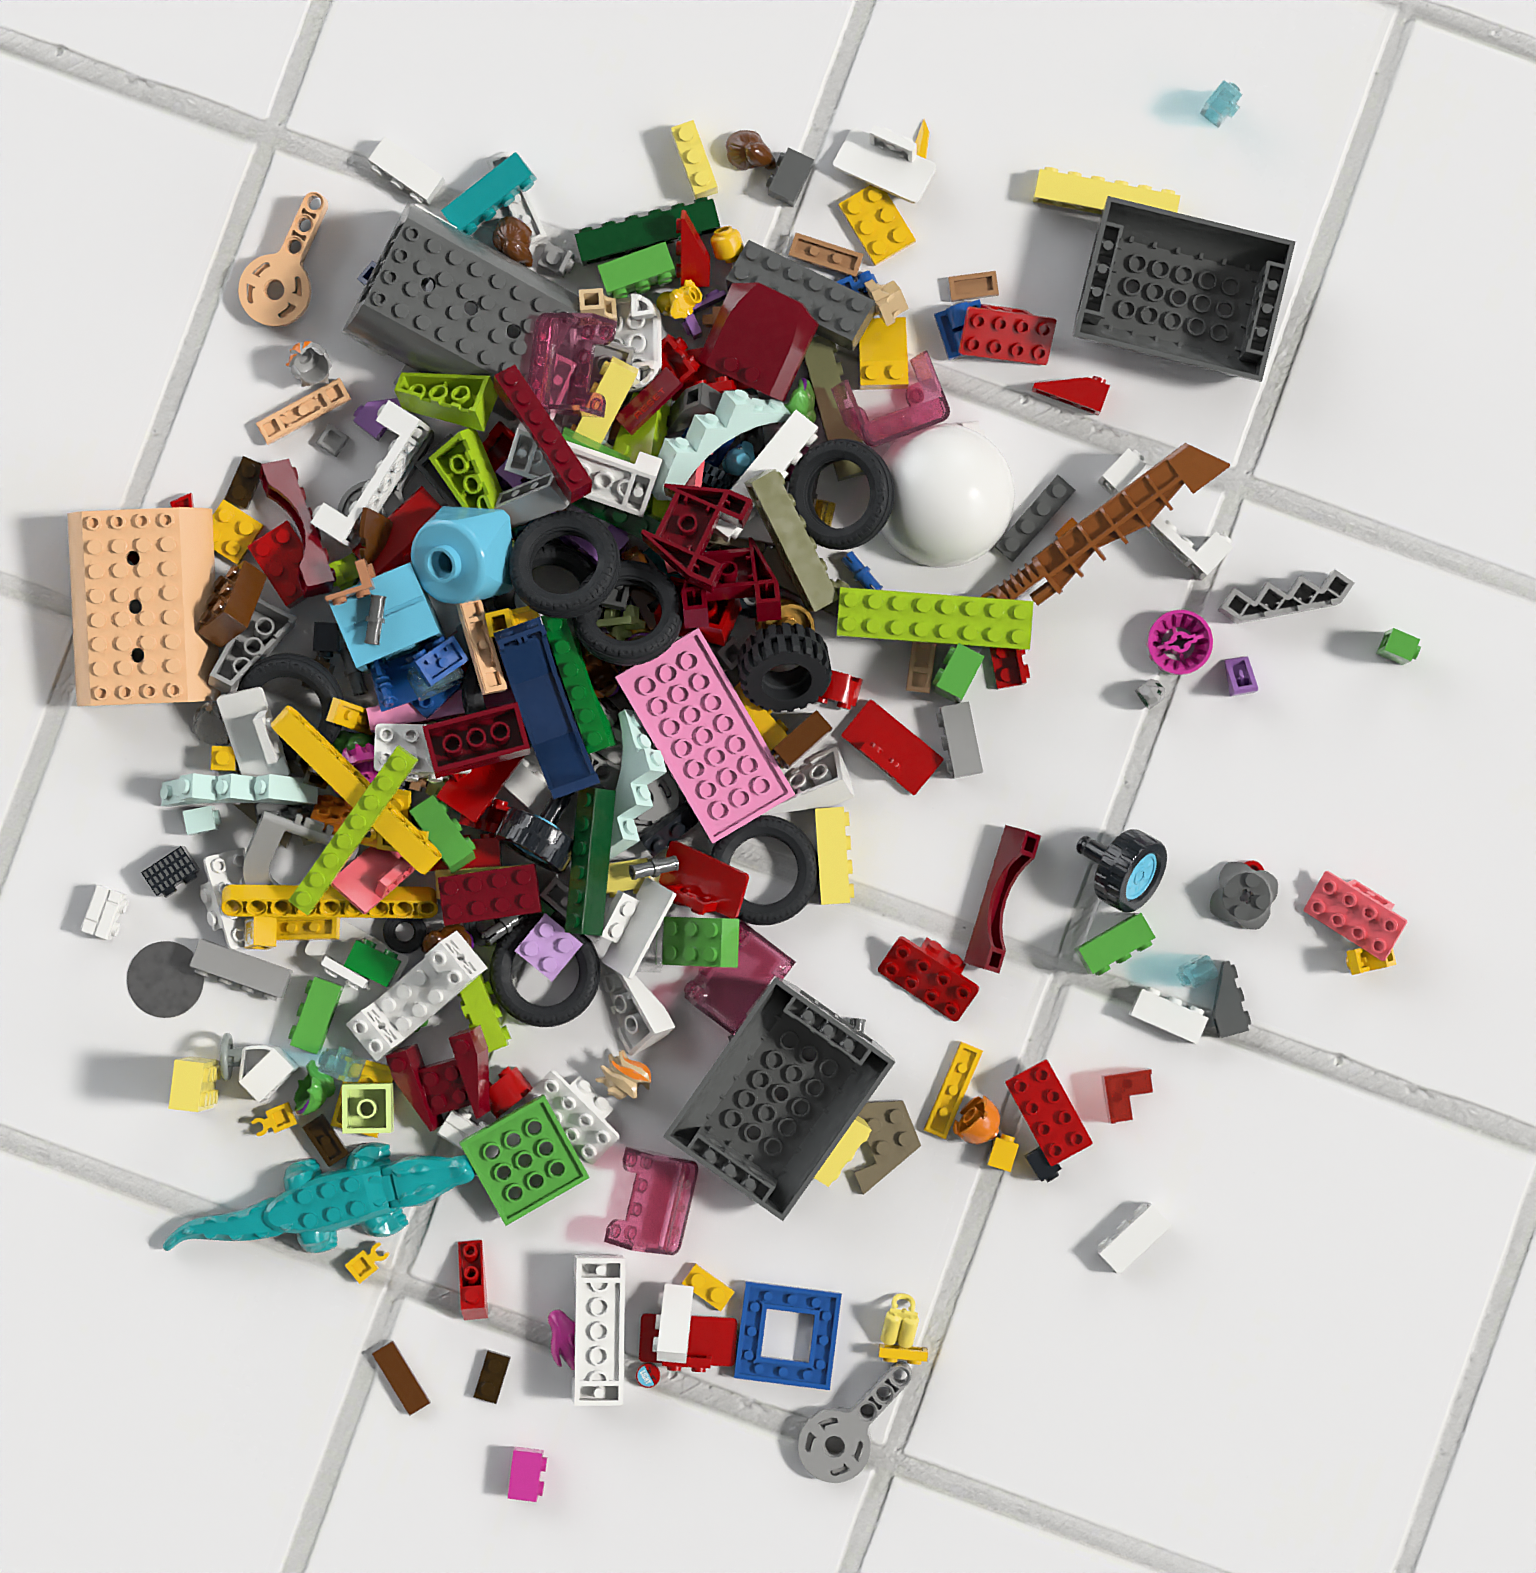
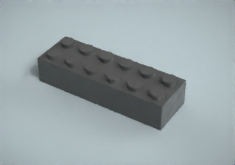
(838, 310)

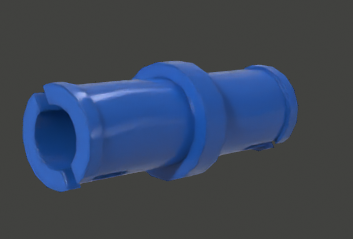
(860, 572)

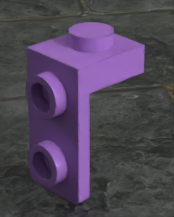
(690, 324)

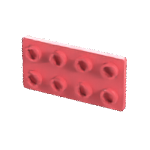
(372, 877)
(1356, 914)

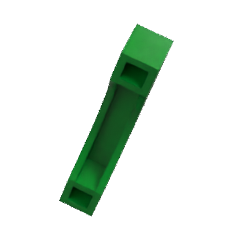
(587, 710)

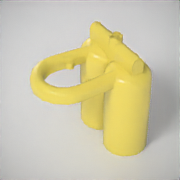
(899, 1324)

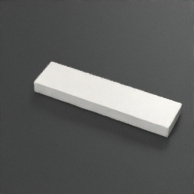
(522, 206)

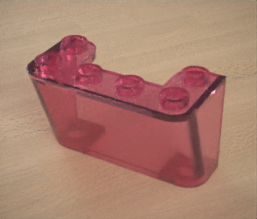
(730, 992)

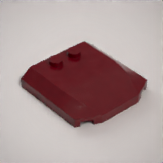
(759, 338)

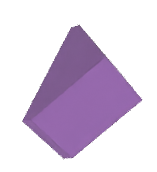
(1240, 676)

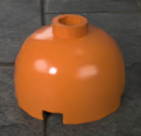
(979, 1121)

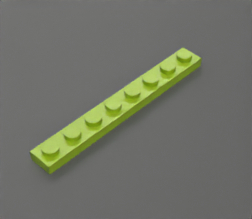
(353, 830)

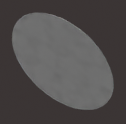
(163, 980)

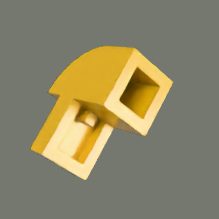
(507, 618)
(1361, 961)

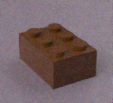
(232, 603)

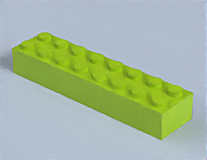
(935, 618)

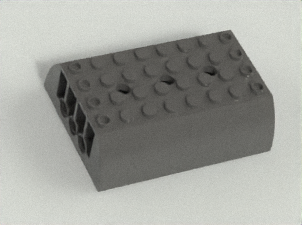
(1189, 256)
(432, 327)
(795, 1131)

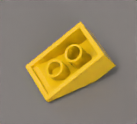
(884, 356)

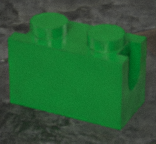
(372, 962)

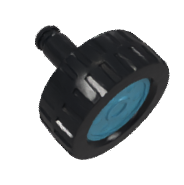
(538, 836)
(1126, 869)

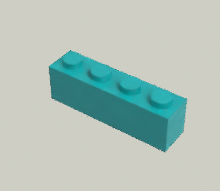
(489, 194)

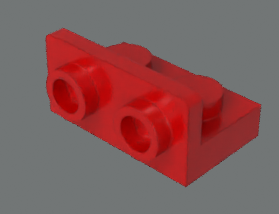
(1009, 667)

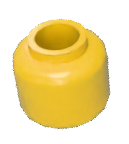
(727, 244)

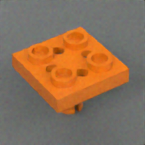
(331, 811)

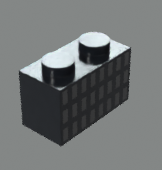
(171, 872)

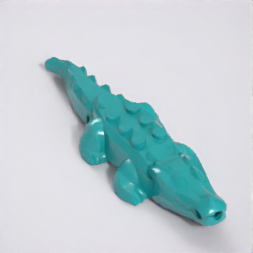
(319, 1204)

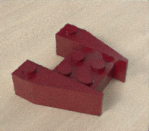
(689, 527)
(743, 576)
(446, 1083)

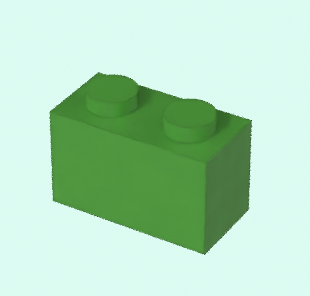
(1399, 646)

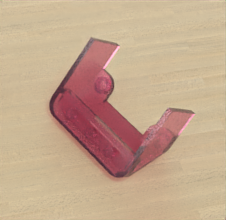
(925, 408)

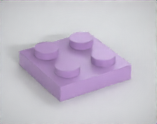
(548, 947)

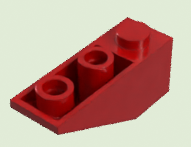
(693, 253)
(472, 1280)

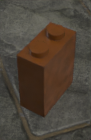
(801, 740)

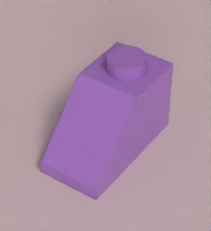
(366, 417)

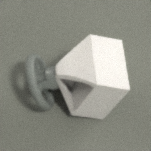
(261, 1067)

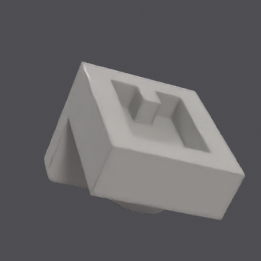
(557, 260)

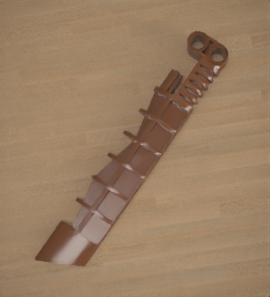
(1121, 515)

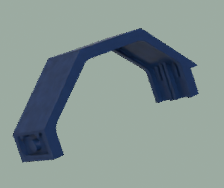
(545, 708)

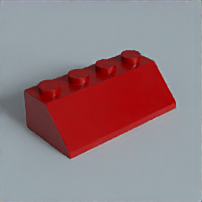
(406, 523)

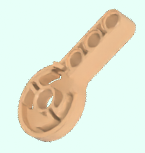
(283, 268)

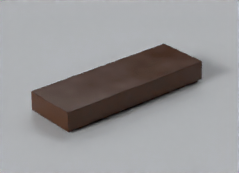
(401, 1378)

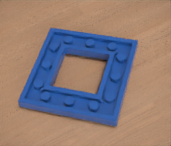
(811, 1374)

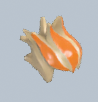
(624, 1076)

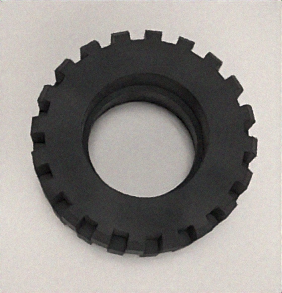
(784, 646)

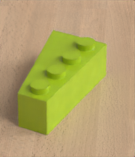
(448, 397)
(647, 438)
(467, 470)
(481, 1010)

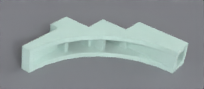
(708, 432)
(638, 769)
(237, 789)

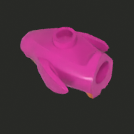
(562, 1338)

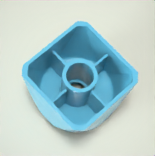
(464, 554)

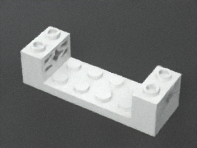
(388, 472)
(613, 480)
(1200, 561)
(417, 996)
(599, 1330)

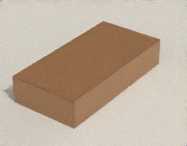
(973, 286)

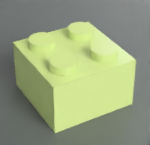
(367, 1108)

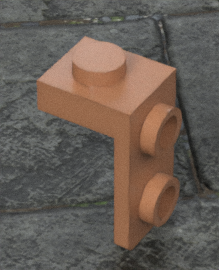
(366, 573)

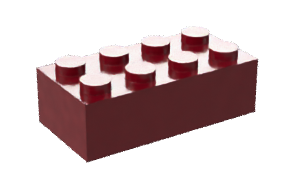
(476, 740)
(489, 894)

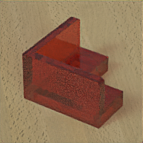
(1119, 1088)

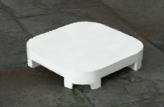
(640, 328)

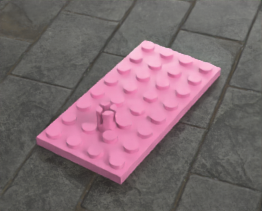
(705, 736)

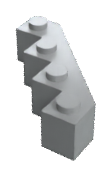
(1274, 602)

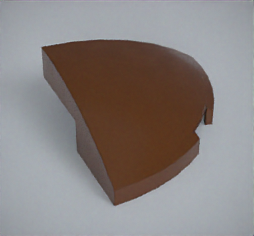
(374, 534)

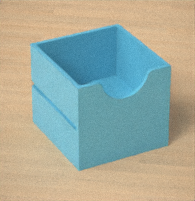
(407, 616)

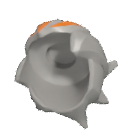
(309, 363)

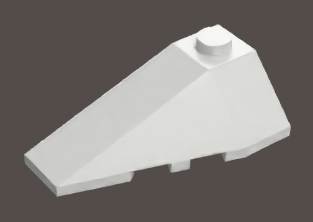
(818, 784)

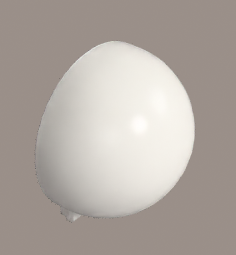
(948, 495)

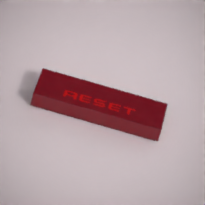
(649, 401)

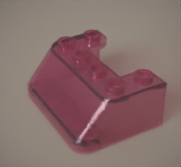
(564, 362)
(657, 1203)

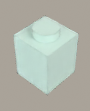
(201, 820)

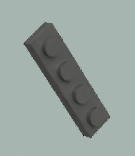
(1035, 518)

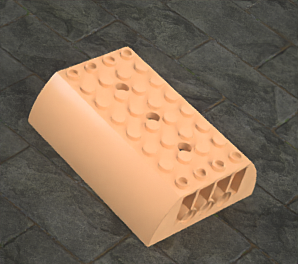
(171, 584)

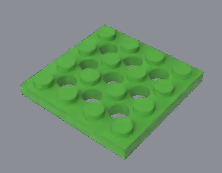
(508, 1155)

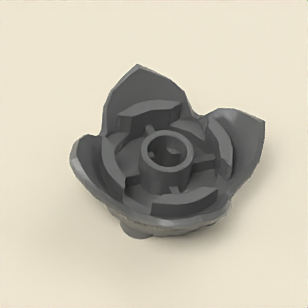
(1226, 902)

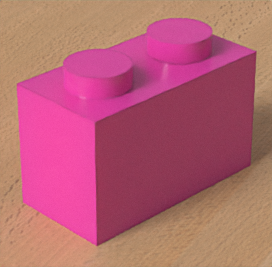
(526, 1474)

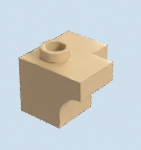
(888, 300)
(596, 302)

